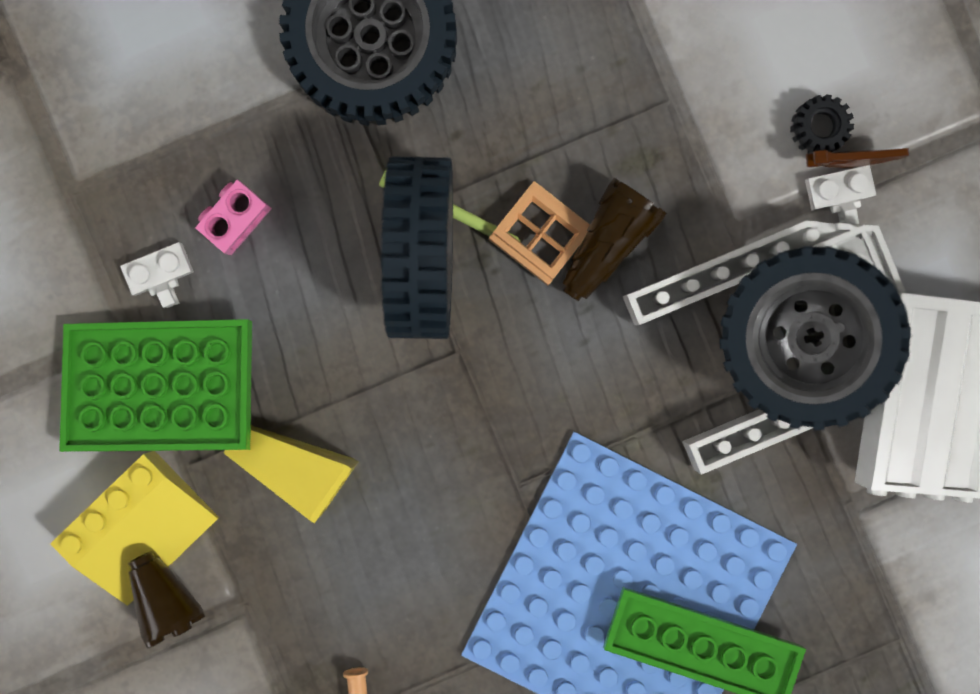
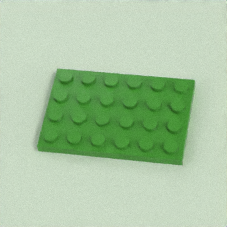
(156, 386)

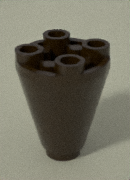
(160, 600)

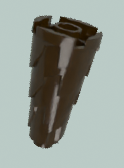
(613, 234)

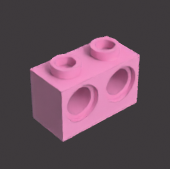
(239, 223)

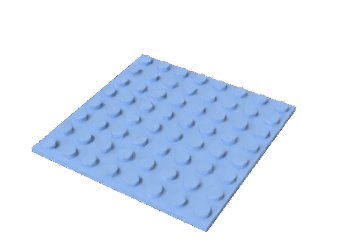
(607, 529)

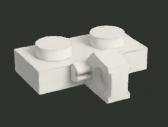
(841, 192)
(158, 273)

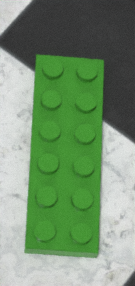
(702, 646)

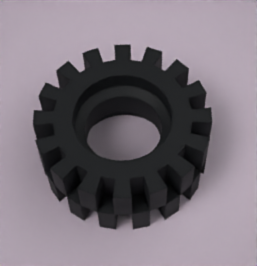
(834, 111)

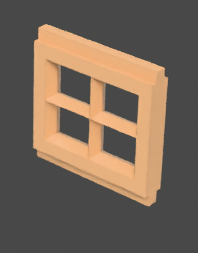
(523, 254)

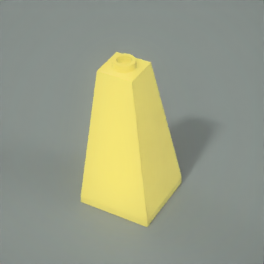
(295, 470)

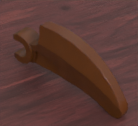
(854, 158)

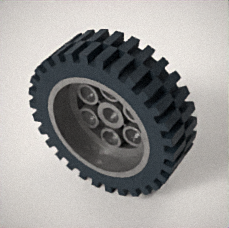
(354, 90)

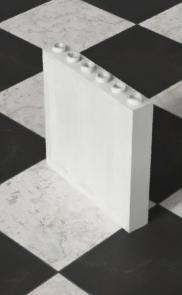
(930, 424)

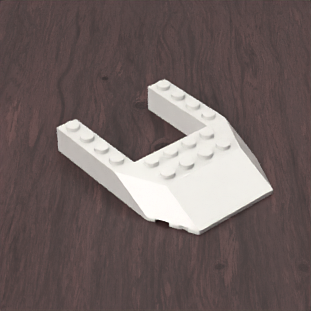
(754, 430)

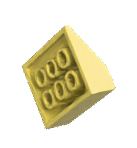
(135, 515)

